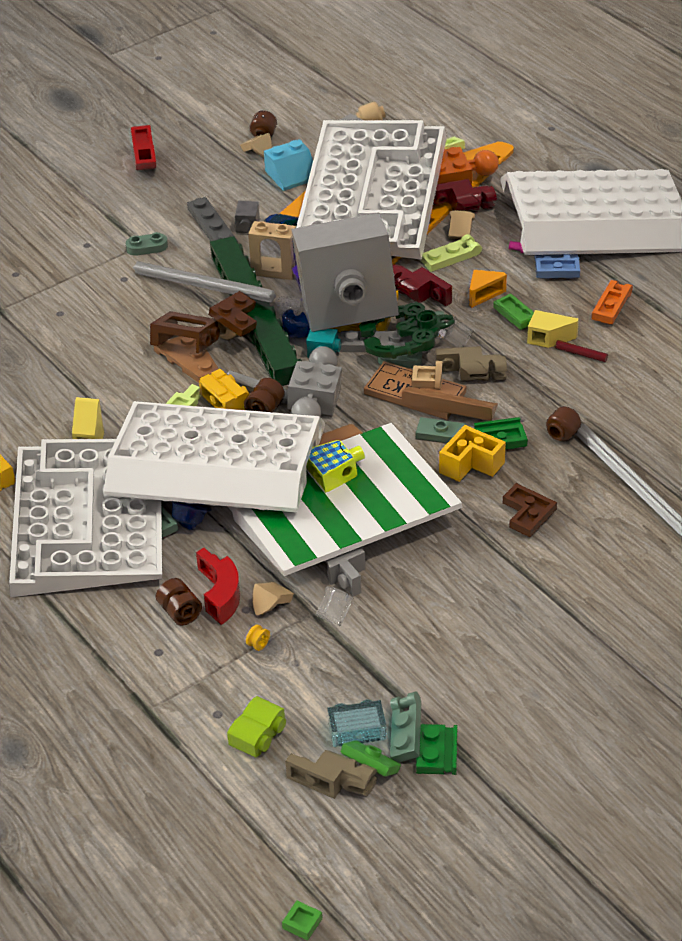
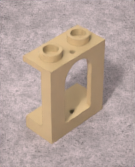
(270, 266)

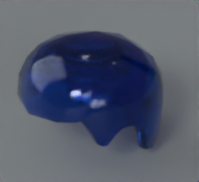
(295, 325)

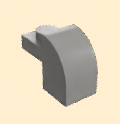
(346, 570)

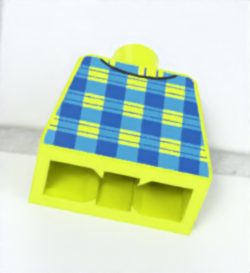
(333, 464)

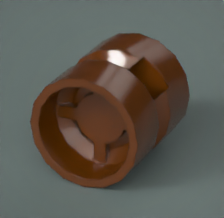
(265, 396)
(178, 601)

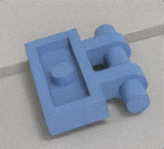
(557, 266)

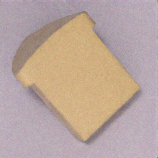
(258, 144)
(460, 224)
(427, 376)
(268, 595)

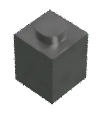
(246, 214)

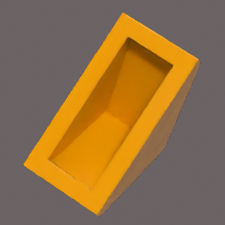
(486, 286)

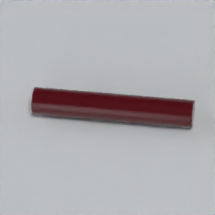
(582, 351)

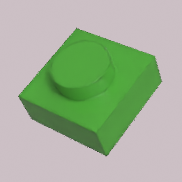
(302, 920)

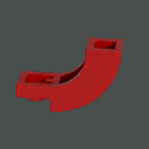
(143, 147)
(224, 596)

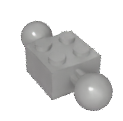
(315, 384)

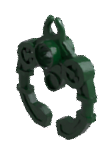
(418, 323)

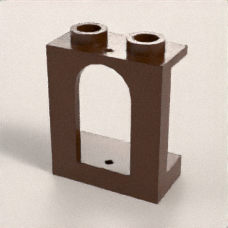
(168, 326)

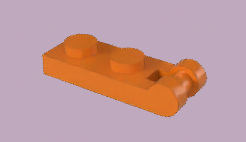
(611, 302)

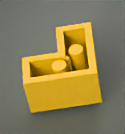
(471, 450)

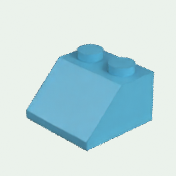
(289, 164)

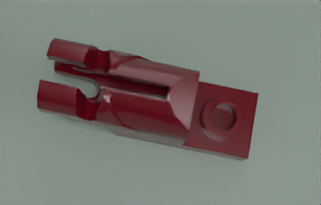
(464, 197)
(422, 285)

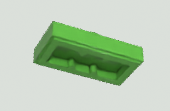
(514, 310)
(371, 756)

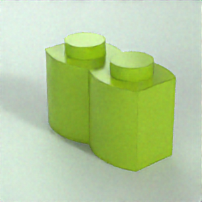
(256, 727)

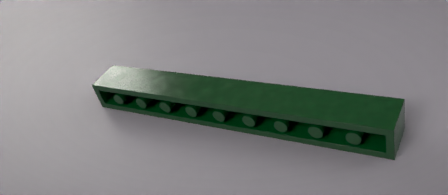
(268, 337)

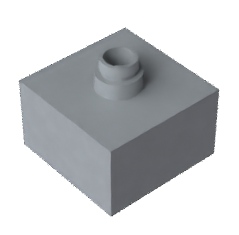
(345, 271)

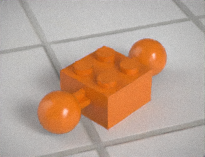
(457, 167)

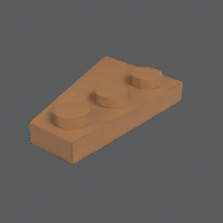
(183, 353)

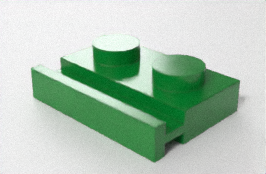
(507, 430)
(437, 749)

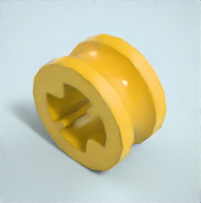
(257, 637)

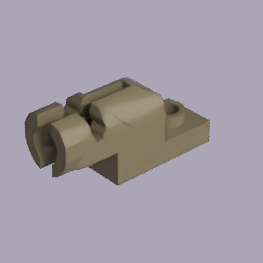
(472, 363)
(331, 774)

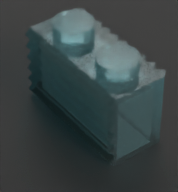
(357, 722)

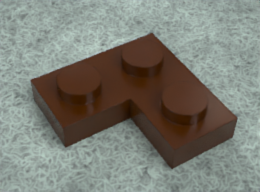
(232, 313)
(531, 507)

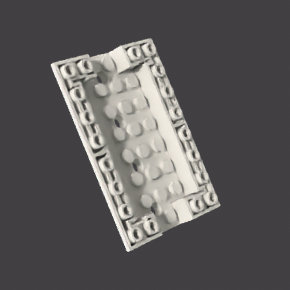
(163, 463)

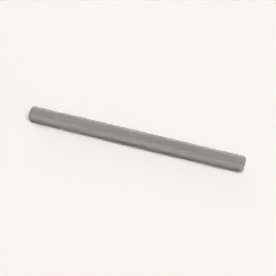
(204, 281)
(626, 473)

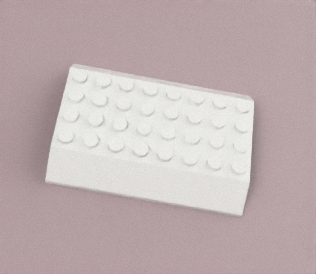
(596, 211)

